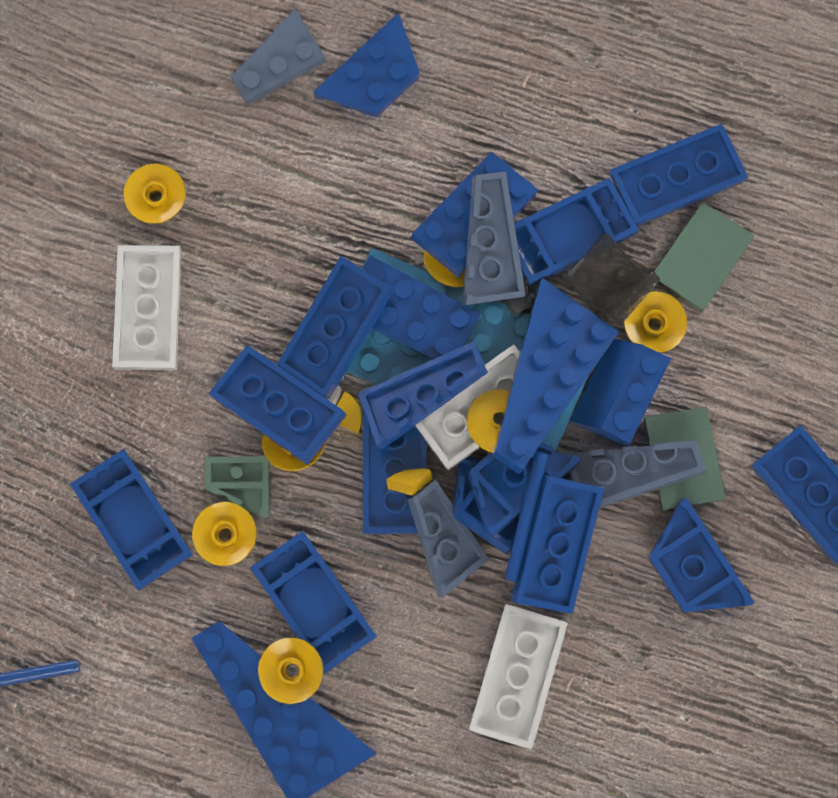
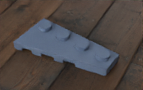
(492, 247)
(637, 470)

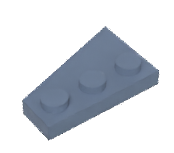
(278, 60)
(446, 542)

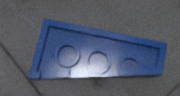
(415, 394)

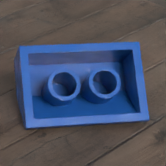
(620, 391)

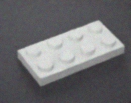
(147, 307)
(447, 426)
(518, 676)

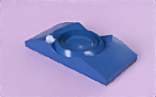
(566, 230)
(131, 519)
(313, 601)

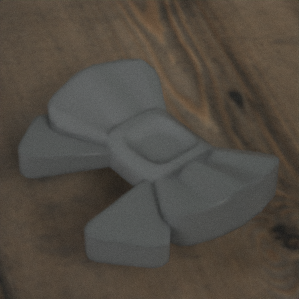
(518, 305)

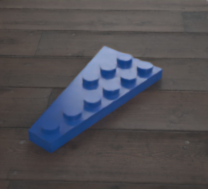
(553, 363)
(297, 740)

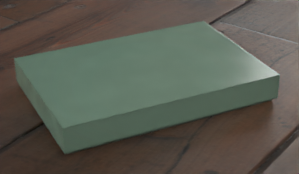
(702, 257)
(688, 426)

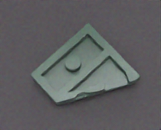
(240, 481)

